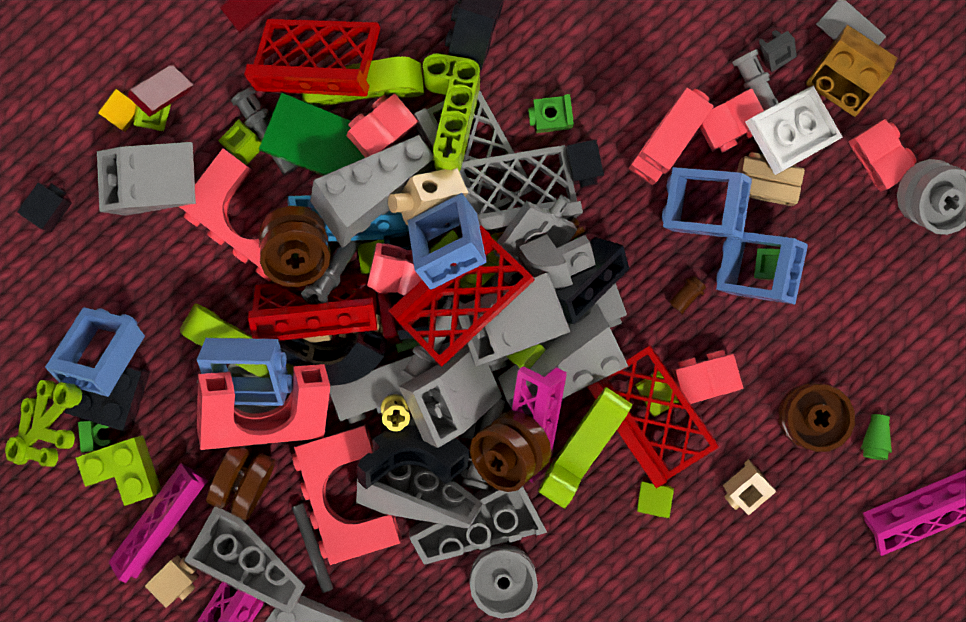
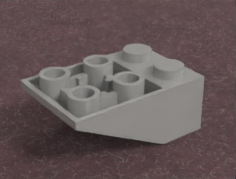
(145, 178)
(525, 322)
(450, 397)

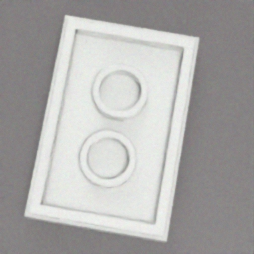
(793, 129)

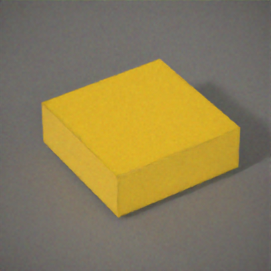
(119, 110)

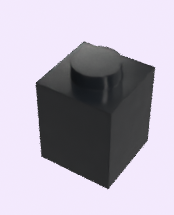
(585, 163)
(45, 206)

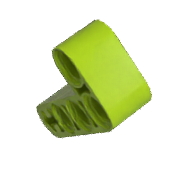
(385, 77)
(453, 116)
(203, 324)
(584, 447)

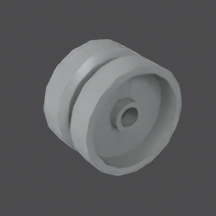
(934, 196)
(493, 596)

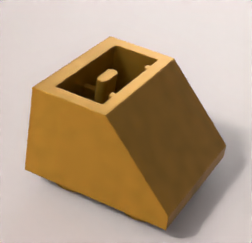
(852, 71)

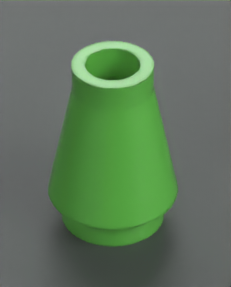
(877, 438)

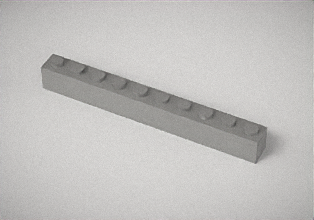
(367, 393)

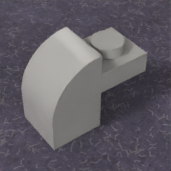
(562, 262)

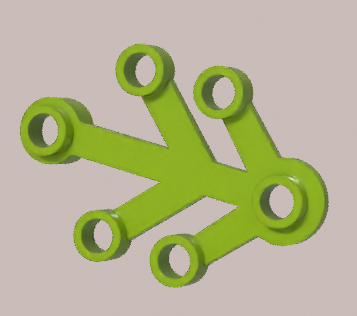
(20, 448)

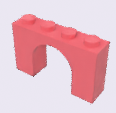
(671, 135)
(213, 198)
(298, 419)
(340, 536)

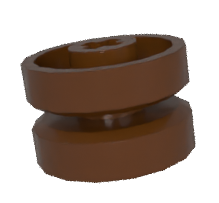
(294, 246)
(834, 419)
(510, 451)
(238, 479)

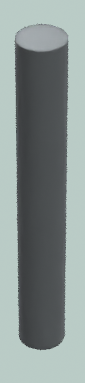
(312, 547)

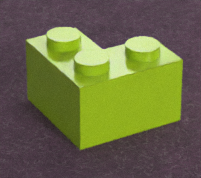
(129, 465)

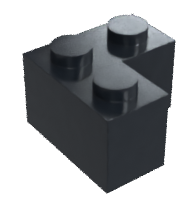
(473, 29)
(122, 404)

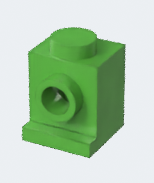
(562, 120)

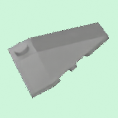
(420, 495)
(242, 560)

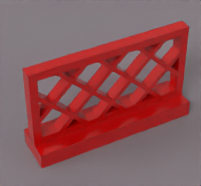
(309, 77)
(421, 299)
(307, 320)
(635, 436)

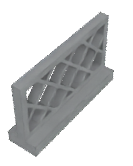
(428, 127)
(499, 220)

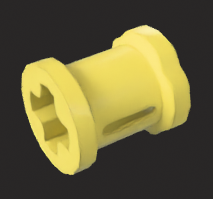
(388, 406)

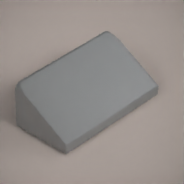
(845, 14)

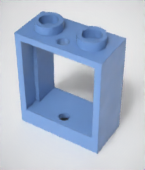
(735, 204)
(466, 252)
(787, 272)
(113, 361)
(249, 390)

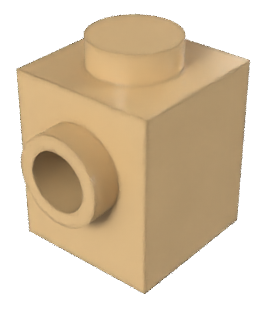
(173, 581)

